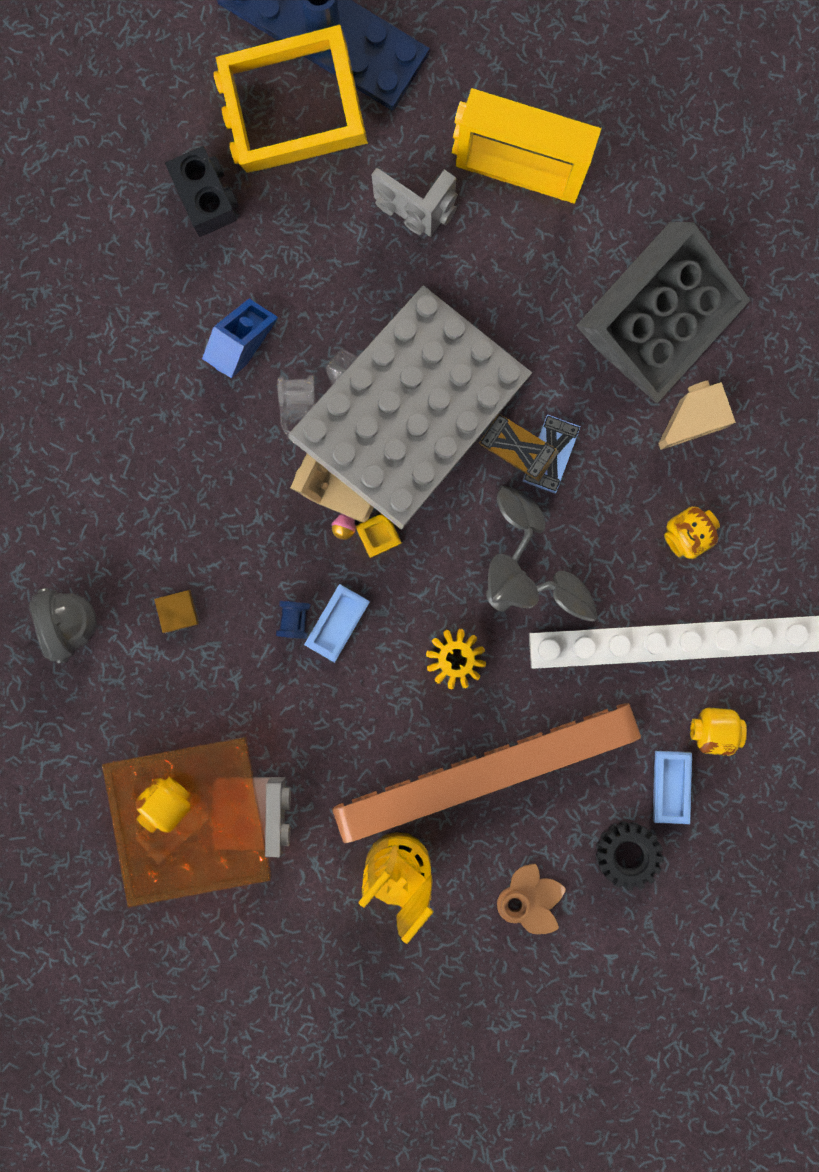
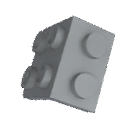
(419, 213)
(273, 801)

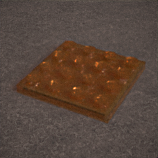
(216, 841)

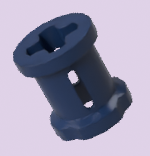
(293, 619)

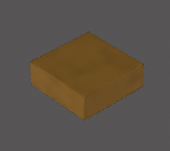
(176, 611)

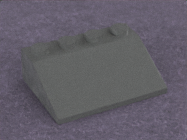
(665, 309)

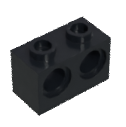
(198, 193)

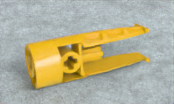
(397, 880)

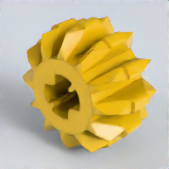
(465, 651)

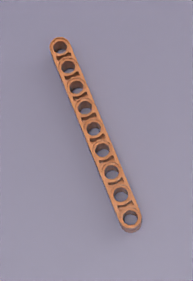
(486, 774)

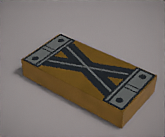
(518, 447)

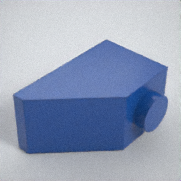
(238, 337)

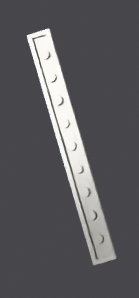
(674, 642)

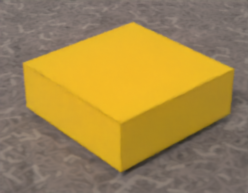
(378, 535)

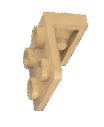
(326, 489)

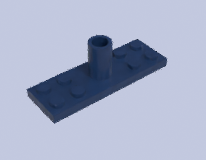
(379, 53)

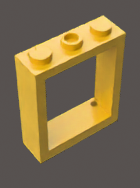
(527, 129)
(304, 147)

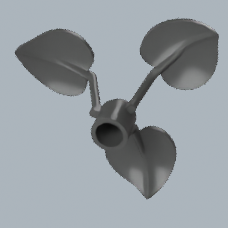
(511, 585)

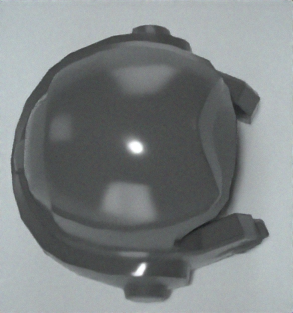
(61, 623)

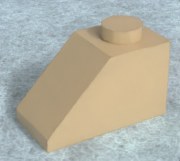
(698, 414)

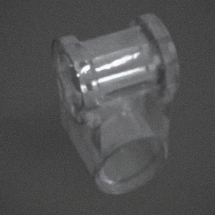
(295, 400)

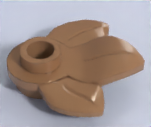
(536, 900)

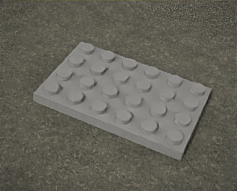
(410, 406)

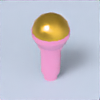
(343, 527)

